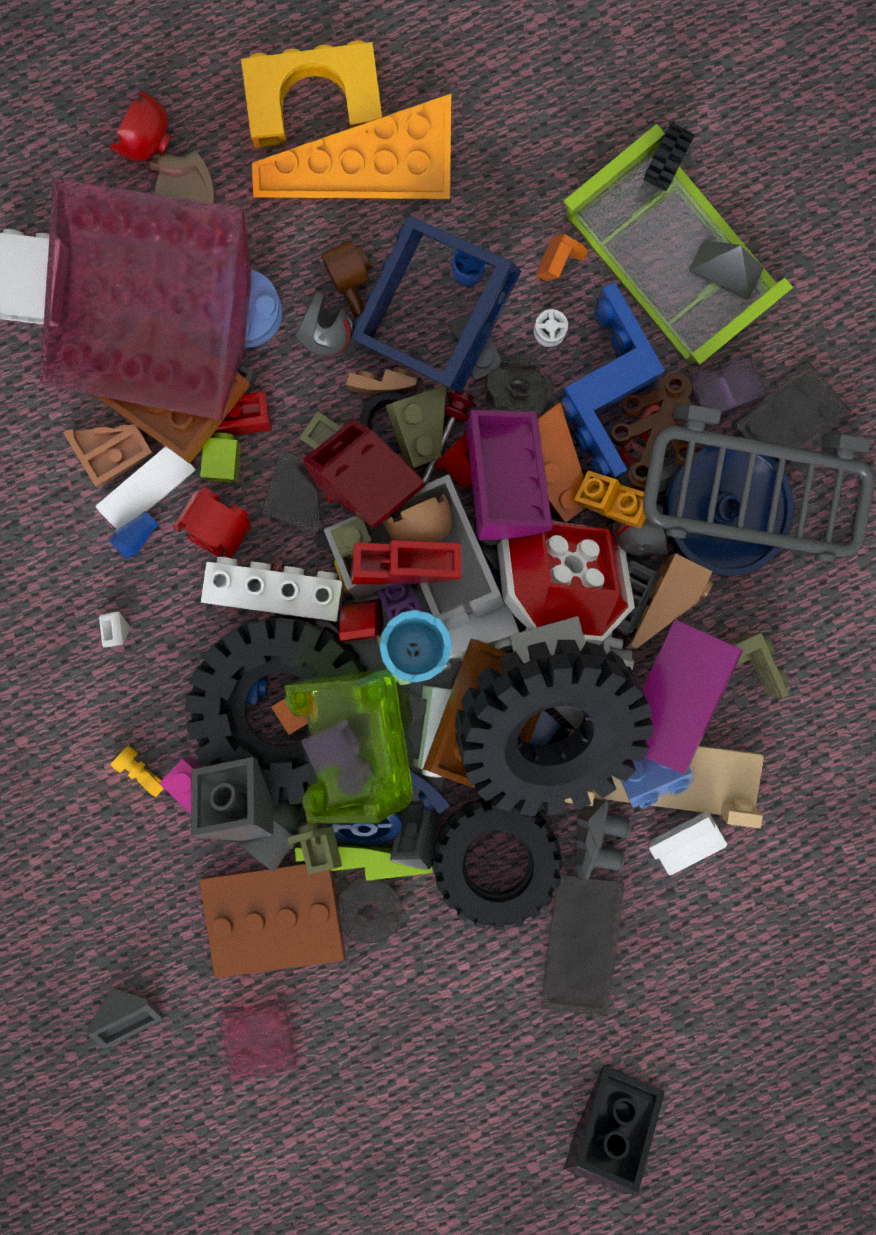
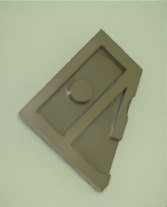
(419, 425)

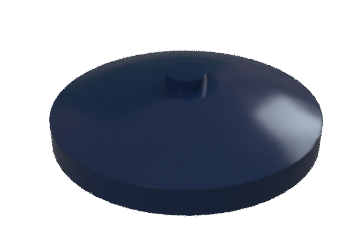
(722, 554)

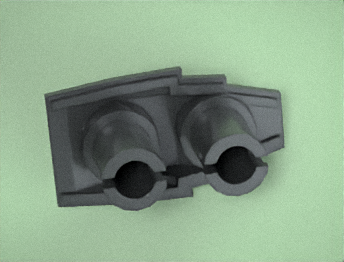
(591, 827)

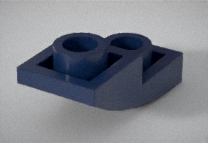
(430, 794)

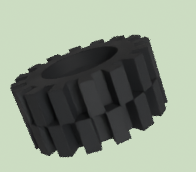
(668, 156)

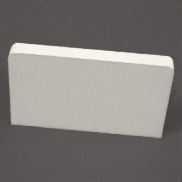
(688, 843)

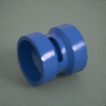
(469, 264)

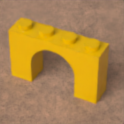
(271, 76)

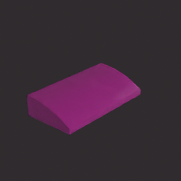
(507, 474)
(686, 692)

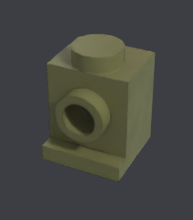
(350, 533)

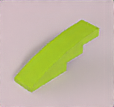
(373, 858)

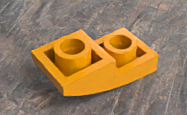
(611, 499)

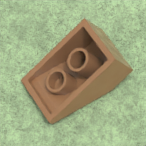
(675, 591)

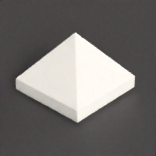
(113, 629)

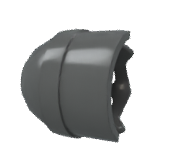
(273, 848)

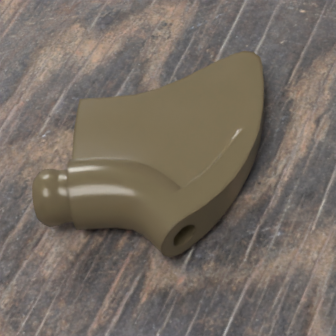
(183, 177)

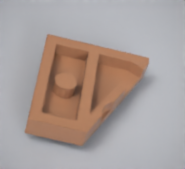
(109, 451)

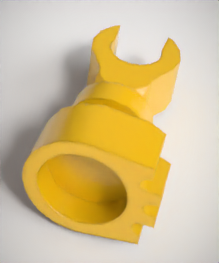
(136, 770)

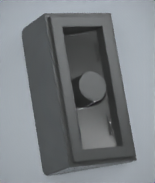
(417, 837)

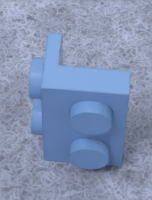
(653, 781)

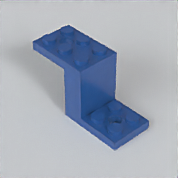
(611, 383)

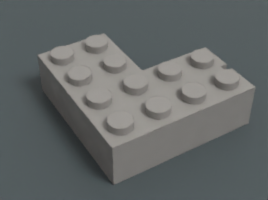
(447, 600)

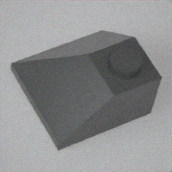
(231, 802)

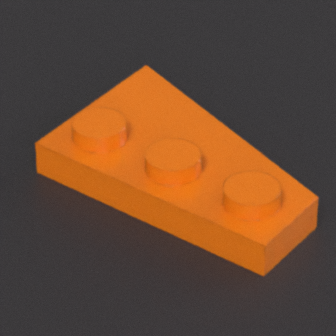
(560, 463)

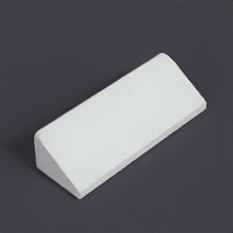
(145, 488)

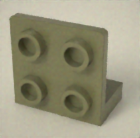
(760, 652)

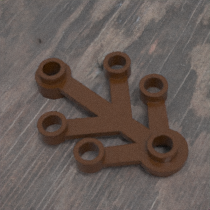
(654, 422)

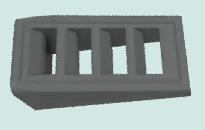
(642, 582)

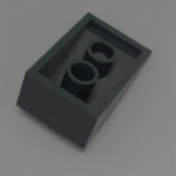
(615, 1132)

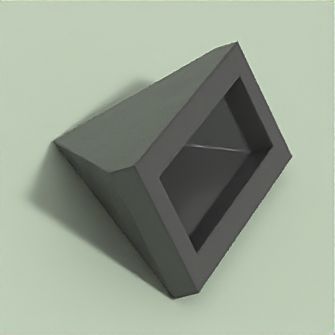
(727, 266)
(121, 1017)

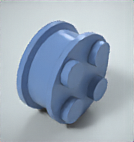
(263, 312)

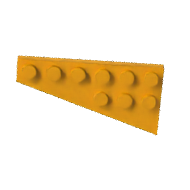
(385, 158)

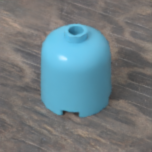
(425, 632)

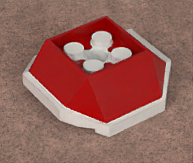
(567, 576)

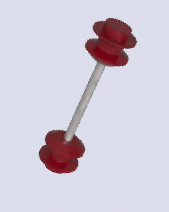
(455, 411)

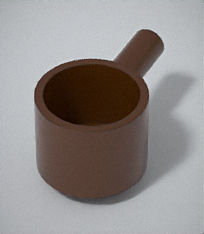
(348, 269)

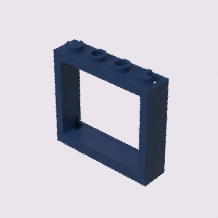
(479, 325)

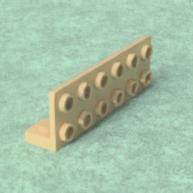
(723, 783)

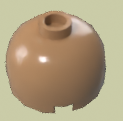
(423, 522)

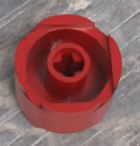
(213, 524)

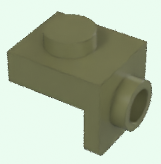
(318, 430)
(318, 848)

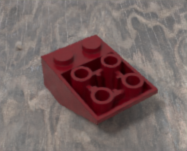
(362, 473)

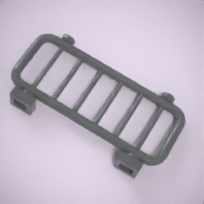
(694, 431)

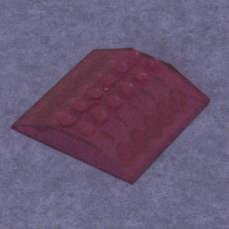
(145, 297)

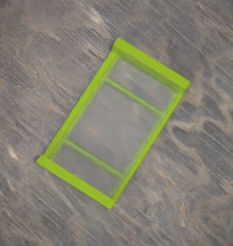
(651, 244)

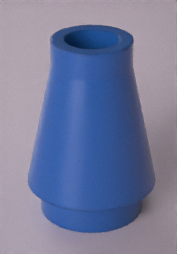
(133, 535)

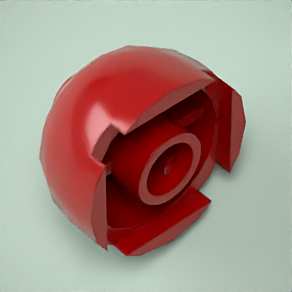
(143, 129)

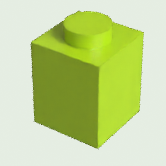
(221, 459)

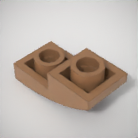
(393, 381)

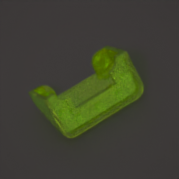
(373, 708)

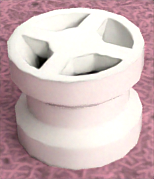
(550, 321)

